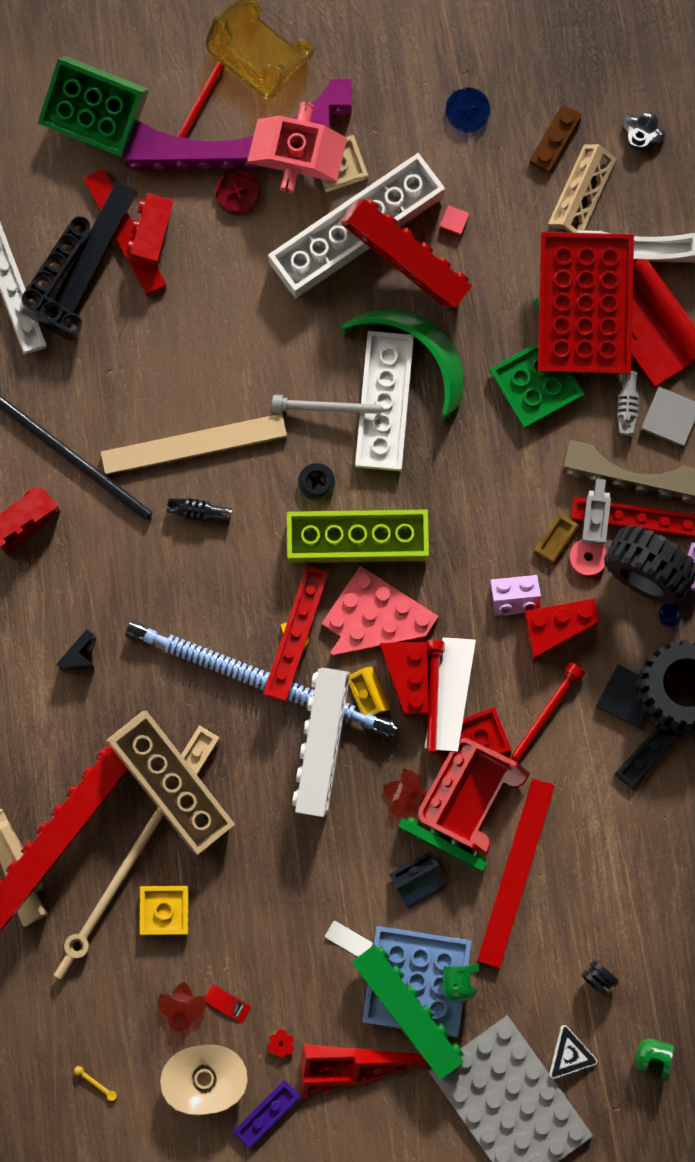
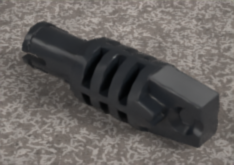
(197, 509)

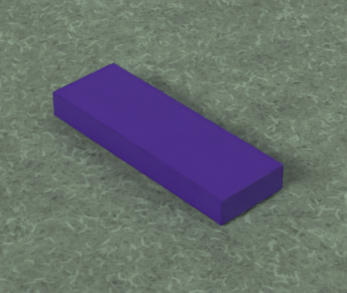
(267, 1114)

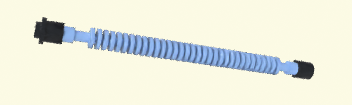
(139, 632)

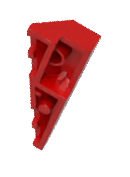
(338, 1066)

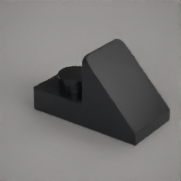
(73, 657)

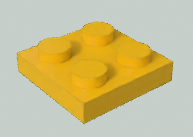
(164, 910)

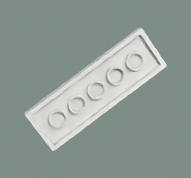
(385, 384)

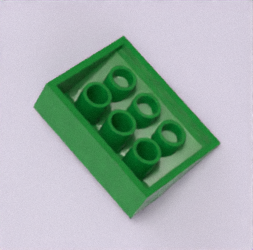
(92, 105)

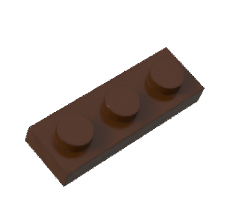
(555, 138)

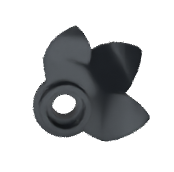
(644, 128)

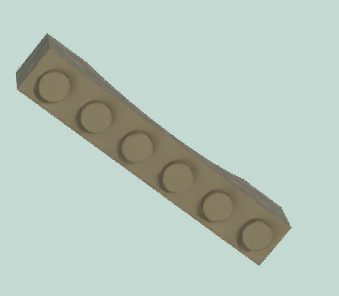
(586, 461)

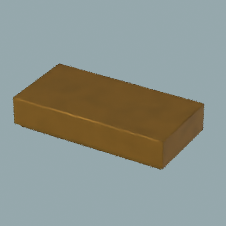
(556, 538)

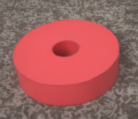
(584, 567)

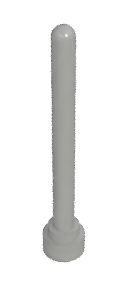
(282, 404)

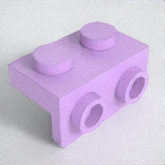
(515, 595)

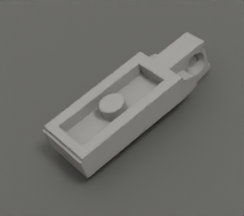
(596, 515)

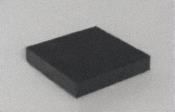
(621, 697)

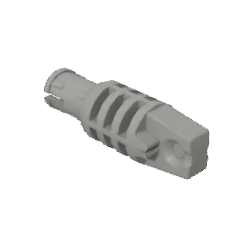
(628, 405)

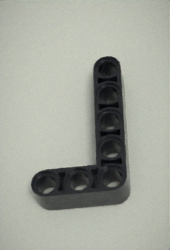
(52, 277)

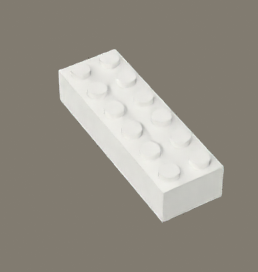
(322, 742)

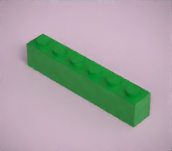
(407, 1011)

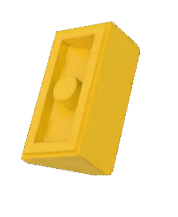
(368, 692)

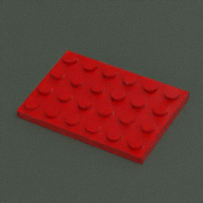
(585, 303)

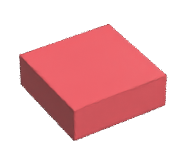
(454, 220)

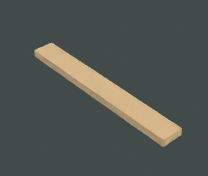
(193, 444)

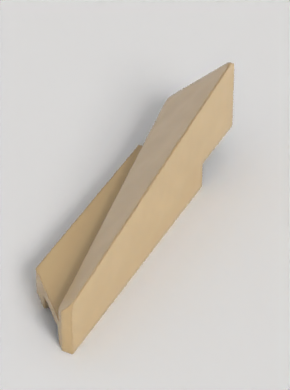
(9, 850)

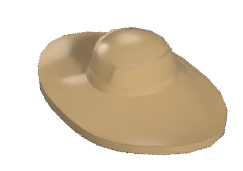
(204, 1079)

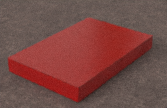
(483, 729)

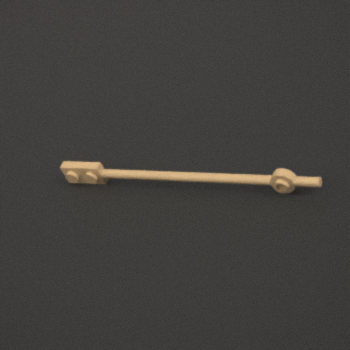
(195, 755)

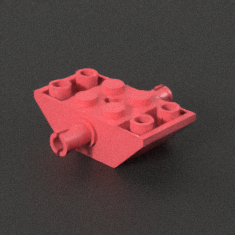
(276, 144)

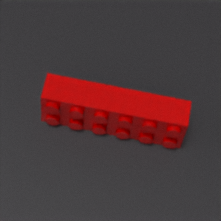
(405, 253)

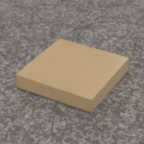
(351, 169)

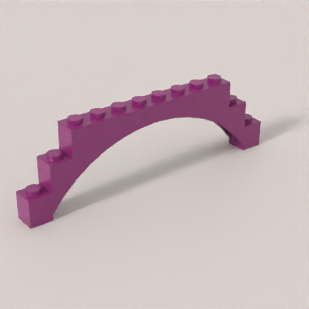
(161, 150)

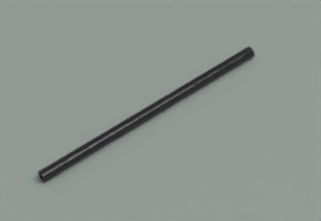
(75, 459)

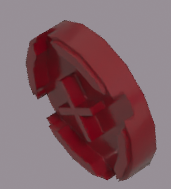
(237, 192)

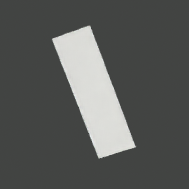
(453, 688)

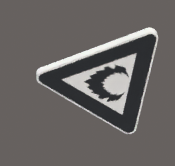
(570, 1054)

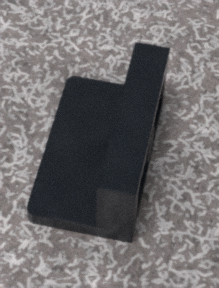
(418, 879)

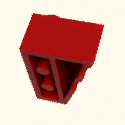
(25, 518)
(557, 624)
(409, 675)

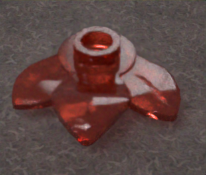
(402, 793)
(182, 1003)

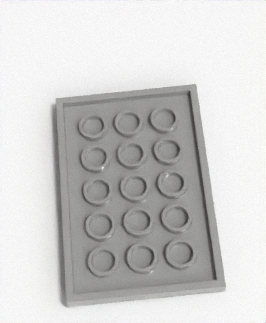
(512, 1099)

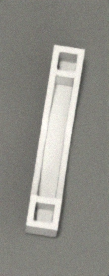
(663, 249)

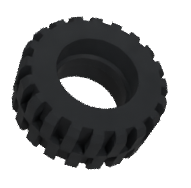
(650, 565)
(652, 689)

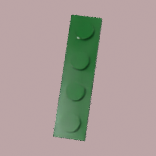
(450, 848)

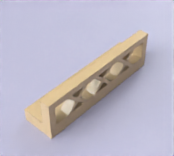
(580, 186)

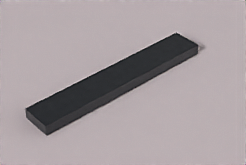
(95, 246)

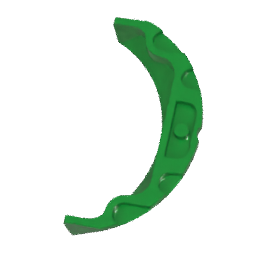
(432, 339)

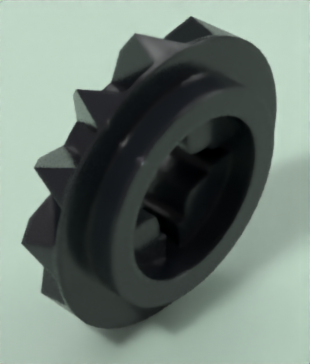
(313, 471)

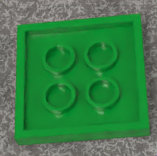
(534, 393)

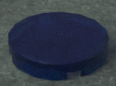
(467, 109)

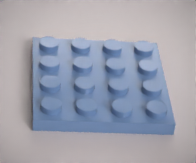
(422, 962)

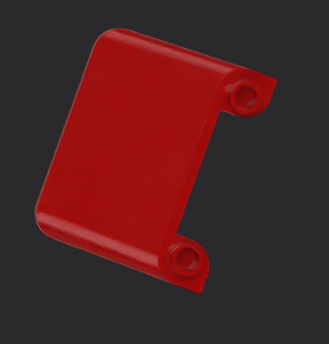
(467, 793)

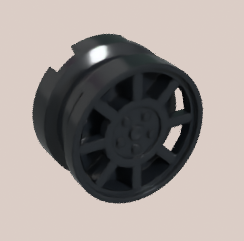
(603, 978)

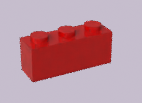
(149, 231)

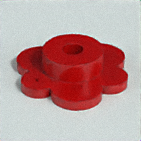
(274, 1047)

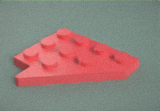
(375, 614)

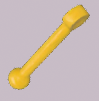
(111, 1095)

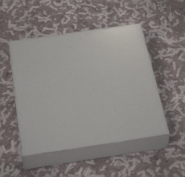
(670, 417)

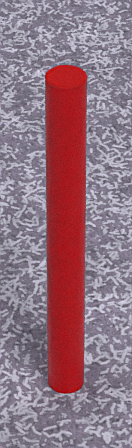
(199, 103)

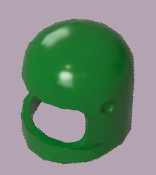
(457, 982)
(654, 1055)

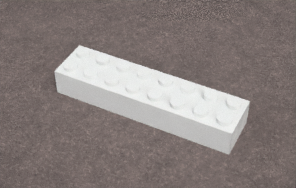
(329, 245)

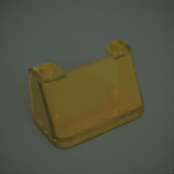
(255, 49)

